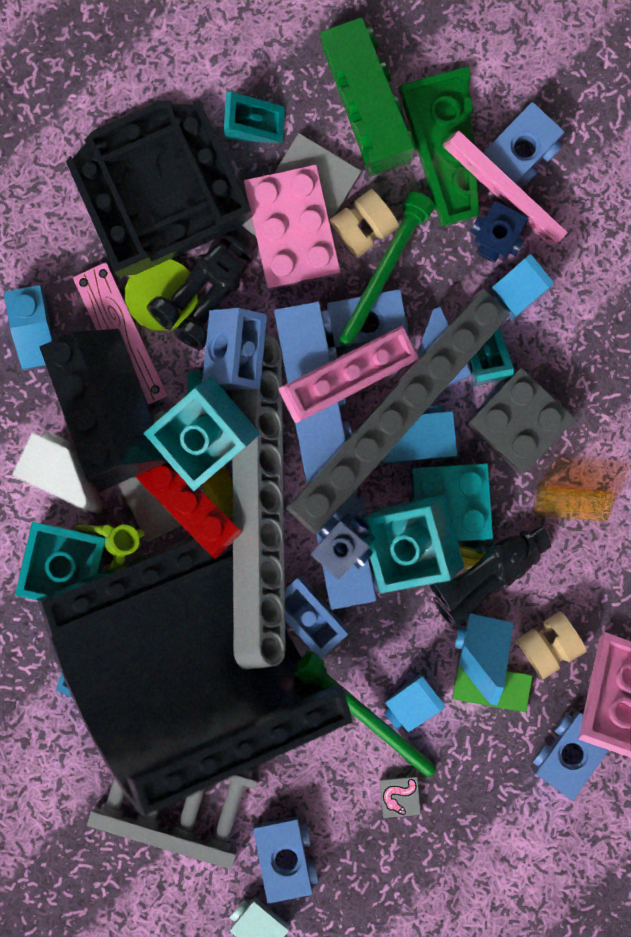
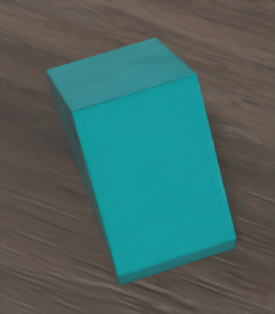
(253, 119)
(491, 362)

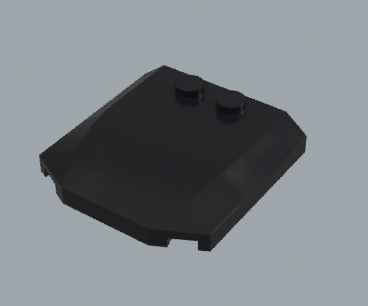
(157, 185)

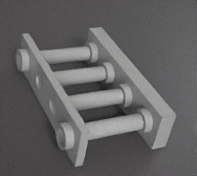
(182, 838)

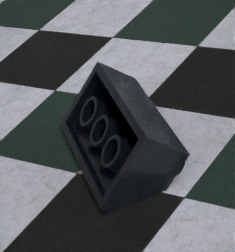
(102, 405)

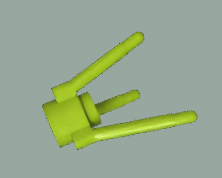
(118, 541)

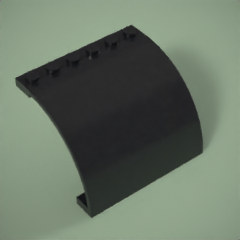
(161, 682)

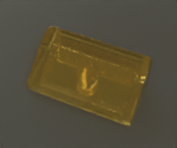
(573, 503)

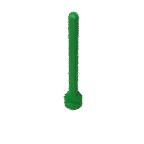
(416, 210)
(312, 670)

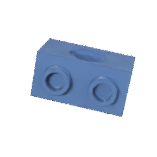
(530, 127)
(387, 311)
(235, 348)
(312, 618)
(564, 776)
(278, 881)

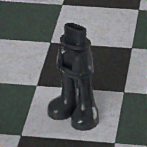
(220, 267)
(499, 567)

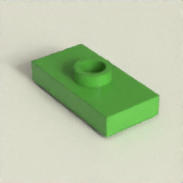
(513, 697)

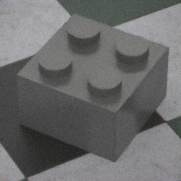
(521, 422)

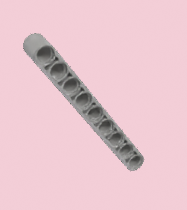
(260, 518)

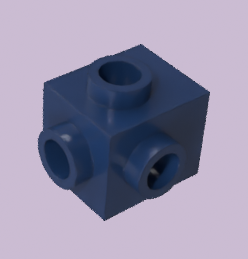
(508, 223)
(344, 544)

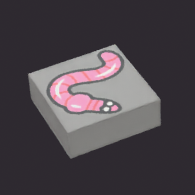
(400, 796)

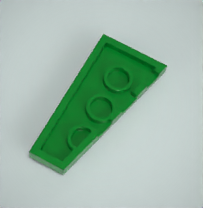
(434, 112)

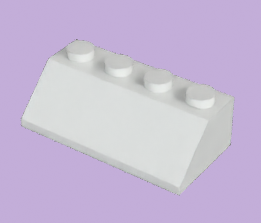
(56, 468)

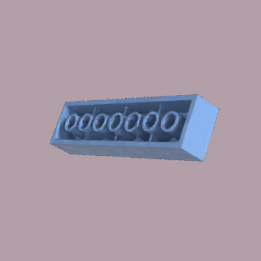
(304, 348)

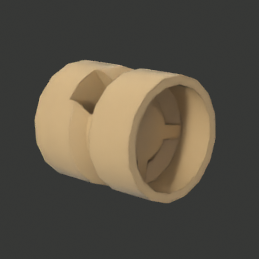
(375, 216)
(551, 645)

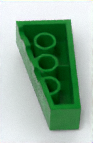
(367, 96)

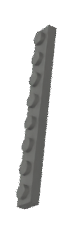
(397, 412)

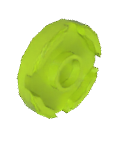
(156, 281)

